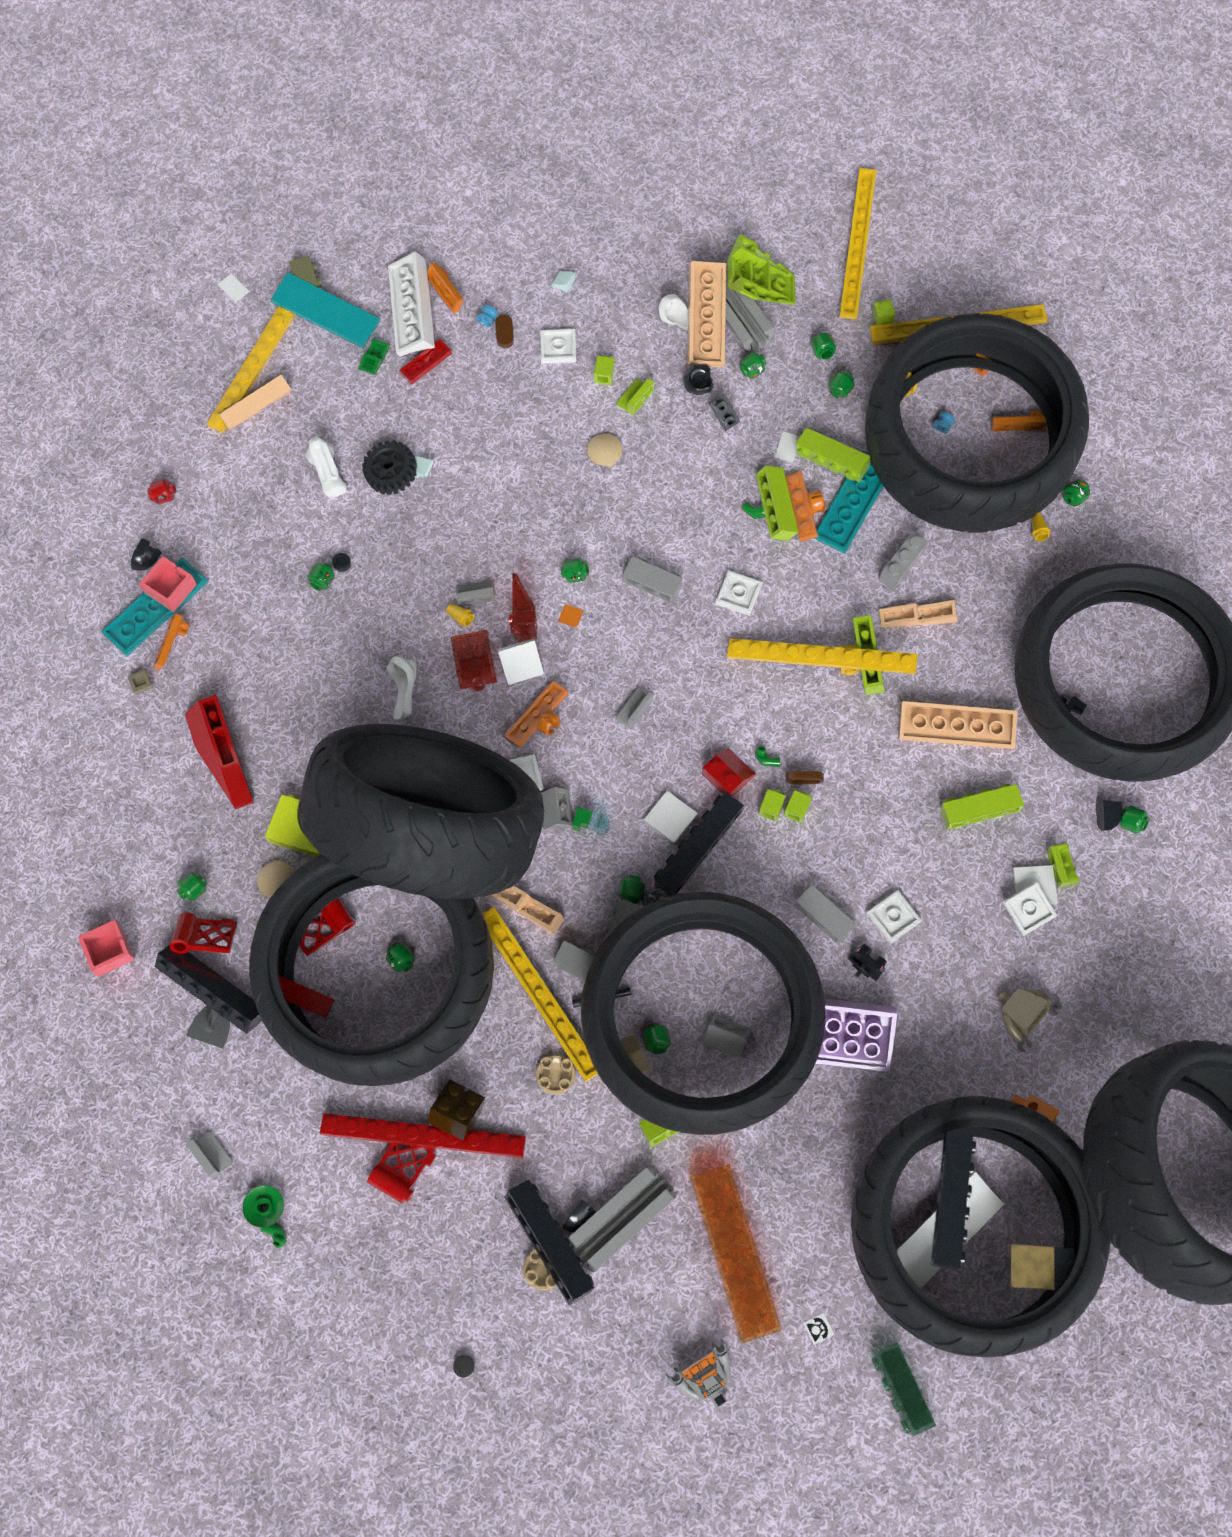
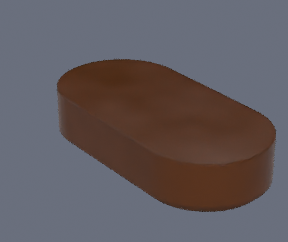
(504, 331)
(804, 777)

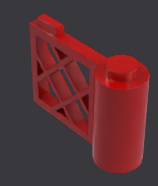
(337, 918)
(188, 932)
(394, 1183)

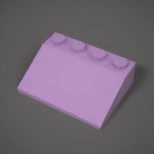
(858, 1035)

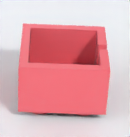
(168, 584)
(106, 948)

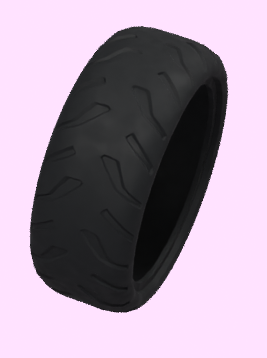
(1014, 352)
(420, 811)
(440, 1037)
(1058, 1161)
(1127, 1176)

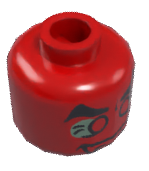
(161, 491)

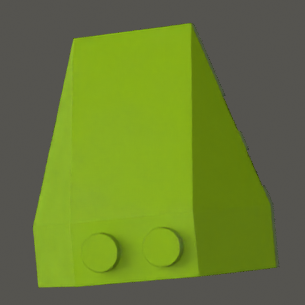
(757, 275)

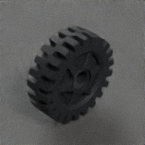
(391, 455)

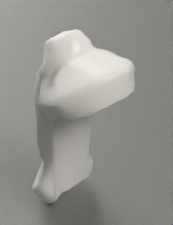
(674, 311)
(321, 456)
(404, 675)

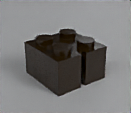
(456, 1109)

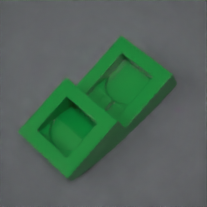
(374, 357)

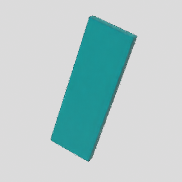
(325, 310)
(849, 511)
(145, 616)

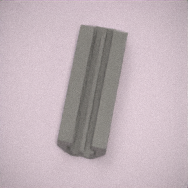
(747, 320)
(621, 1218)

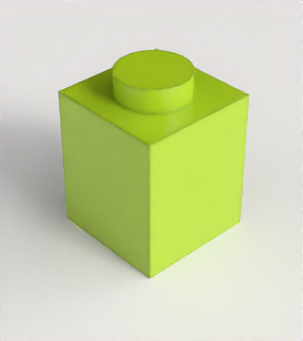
(883, 312)
(604, 370)
(772, 804)
(798, 806)

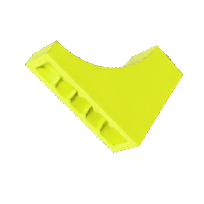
(286, 827)

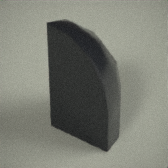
(144, 556)
(1108, 814)
(579, 1216)

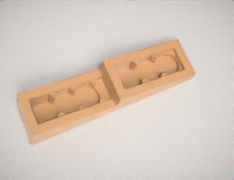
(255, 402)
(919, 615)
(530, 908)

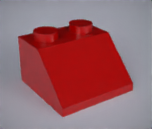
(727, 772)

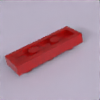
(425, 362)
(305, 997)

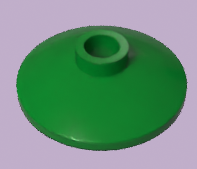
(256, 1199)

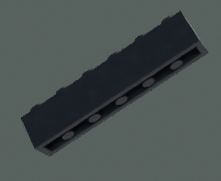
(699, 844)
(209, 988)
(952, 1200)
(549, 1242)

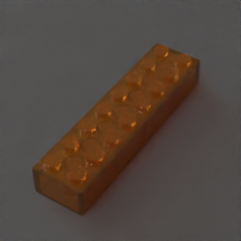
(735, 1254)

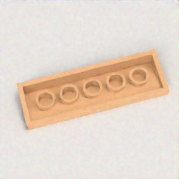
(706, 314)
(957, 725)

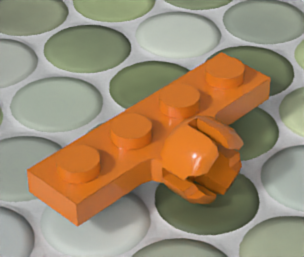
(804, 505)
(538, 716)

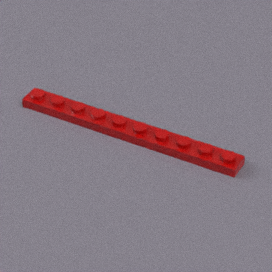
(421, 1135)

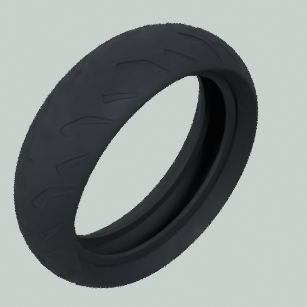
(1073, 740)
(722, 914)

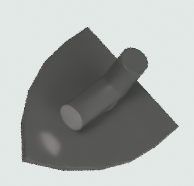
(210, 1028)

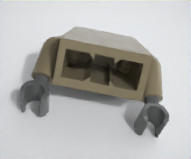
(1024, 1012)

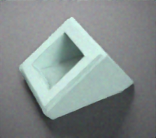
(564, 280)
(423, 466)

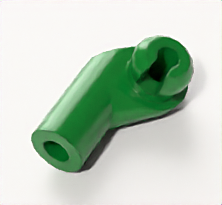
(755, 513)
(765, 760)
(277, 1235)

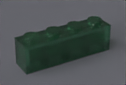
(903, 1389)

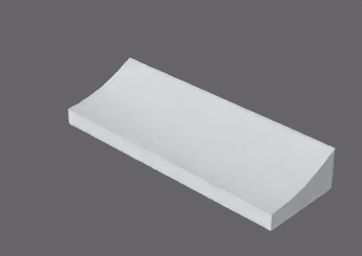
(411, 304)
(917, 1249)

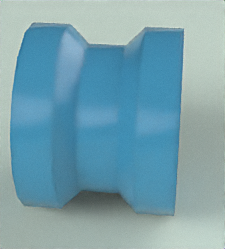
(487, 315)
(944, 422)

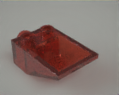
(523, 617)
(473, 660)

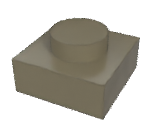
(140, 682)

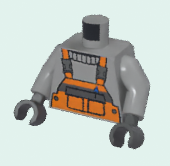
(705, 1376)

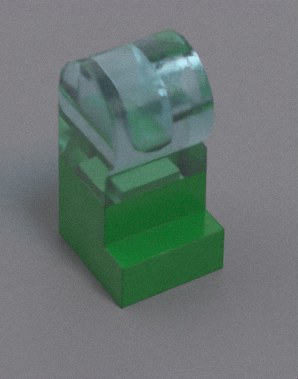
(591, 820)

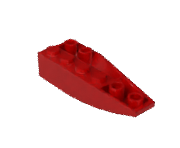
(217, 748)

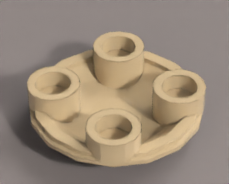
(604, 449)
(272, 877)
(555, 1074)
(536, 1273)

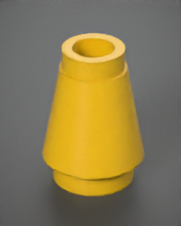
(1040, 529)
(461, 615)

